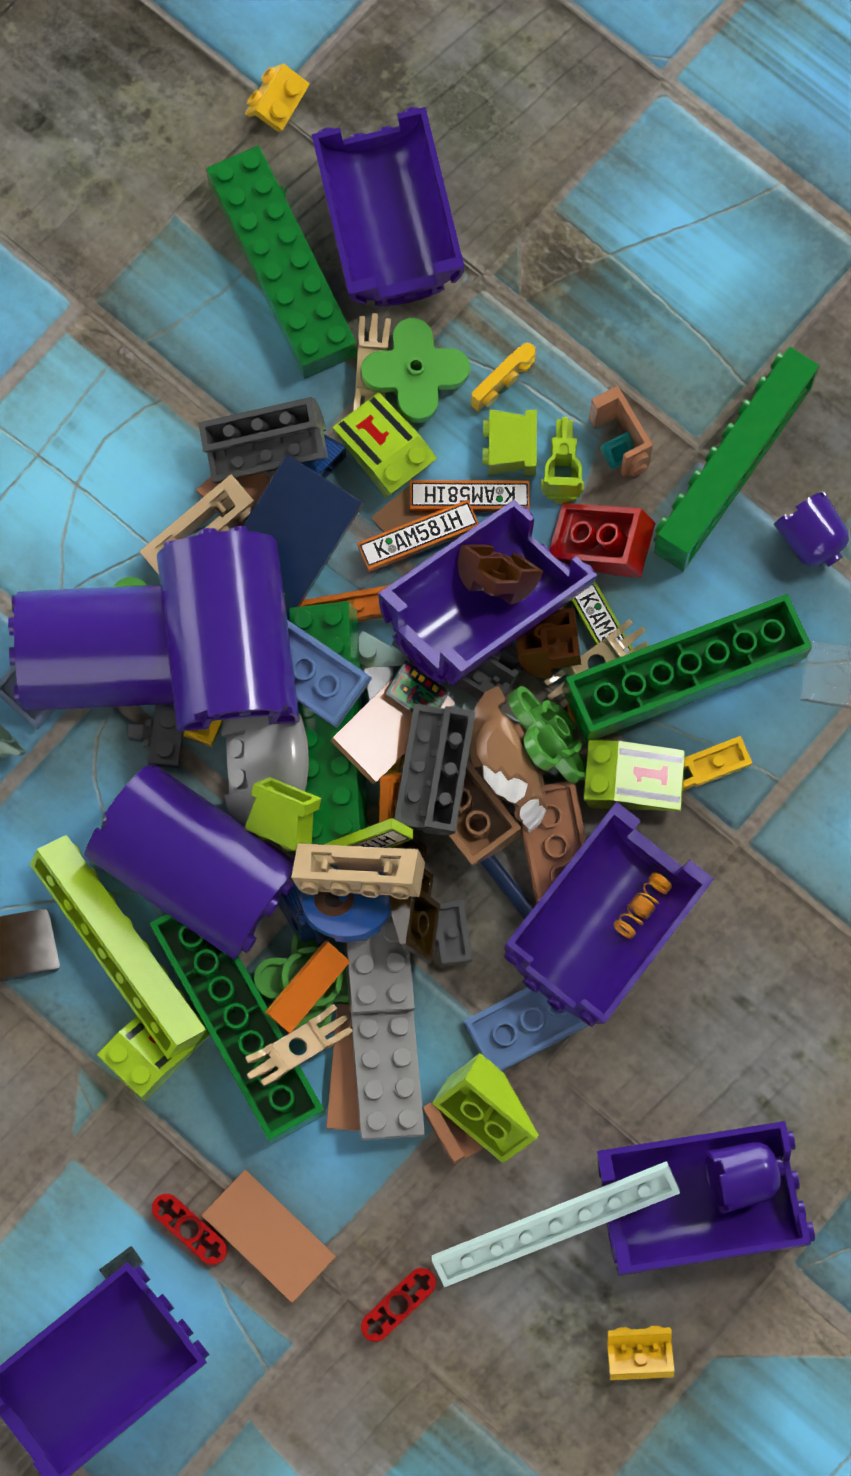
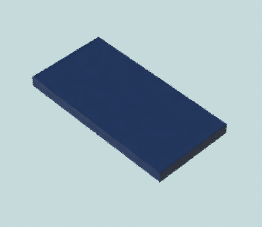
(306, 520)

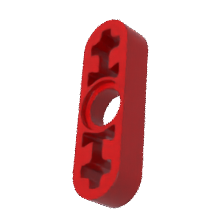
(212, 1239)
(376, 1316)

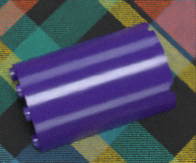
(390, 211)
(226, 628)
(455, 629)
(89, 648)
(191, 859)
(569, 937)
(689, 1225)
(96, 1372)

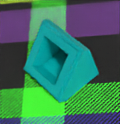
(615, 449)

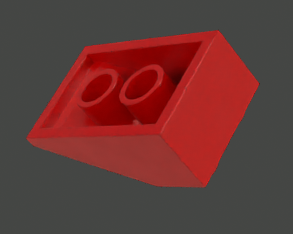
(604, 537)

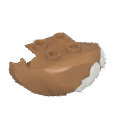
(505, 764)

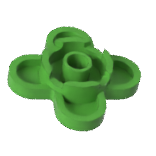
(414, 389)
(548, 734)
(276, 973)

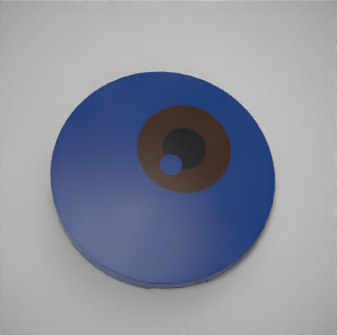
(346, 917)

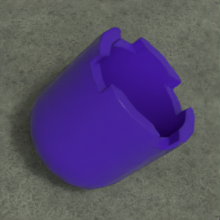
(815, 531)
(743, 1175)

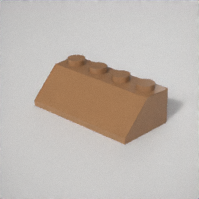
(483, 821)

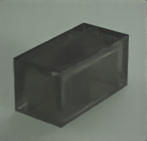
(128, 1255)

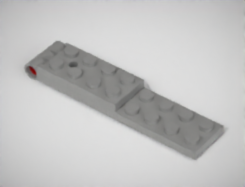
(384, 1036)

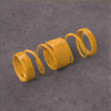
(642, 905)

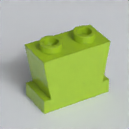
(511, 442)
(282, 813)

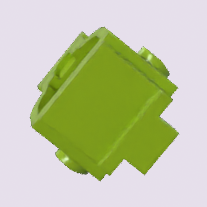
(563, 454)

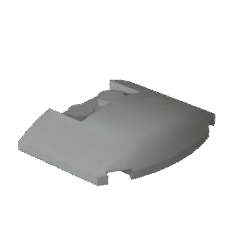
(260, 752)

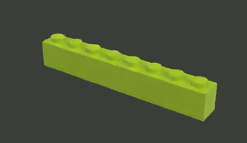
(117, 946)

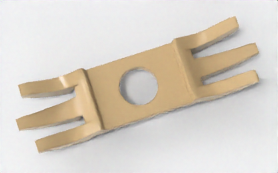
(366, 348)
(608, 648)
(308, 1033)

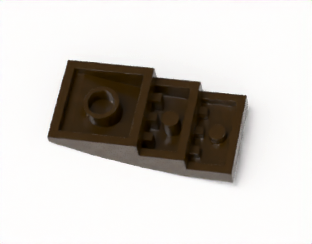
(417, 916)
(27, 945)

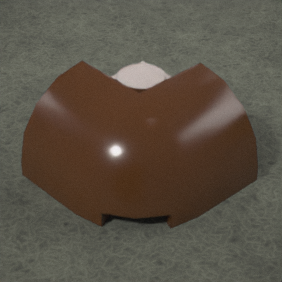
(497, 573)
(550, 644)

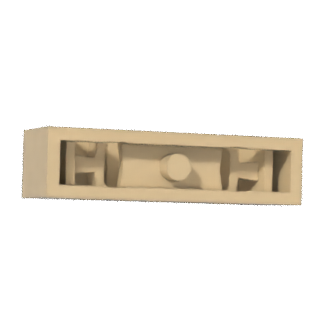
(227, 496)
(358, 870)

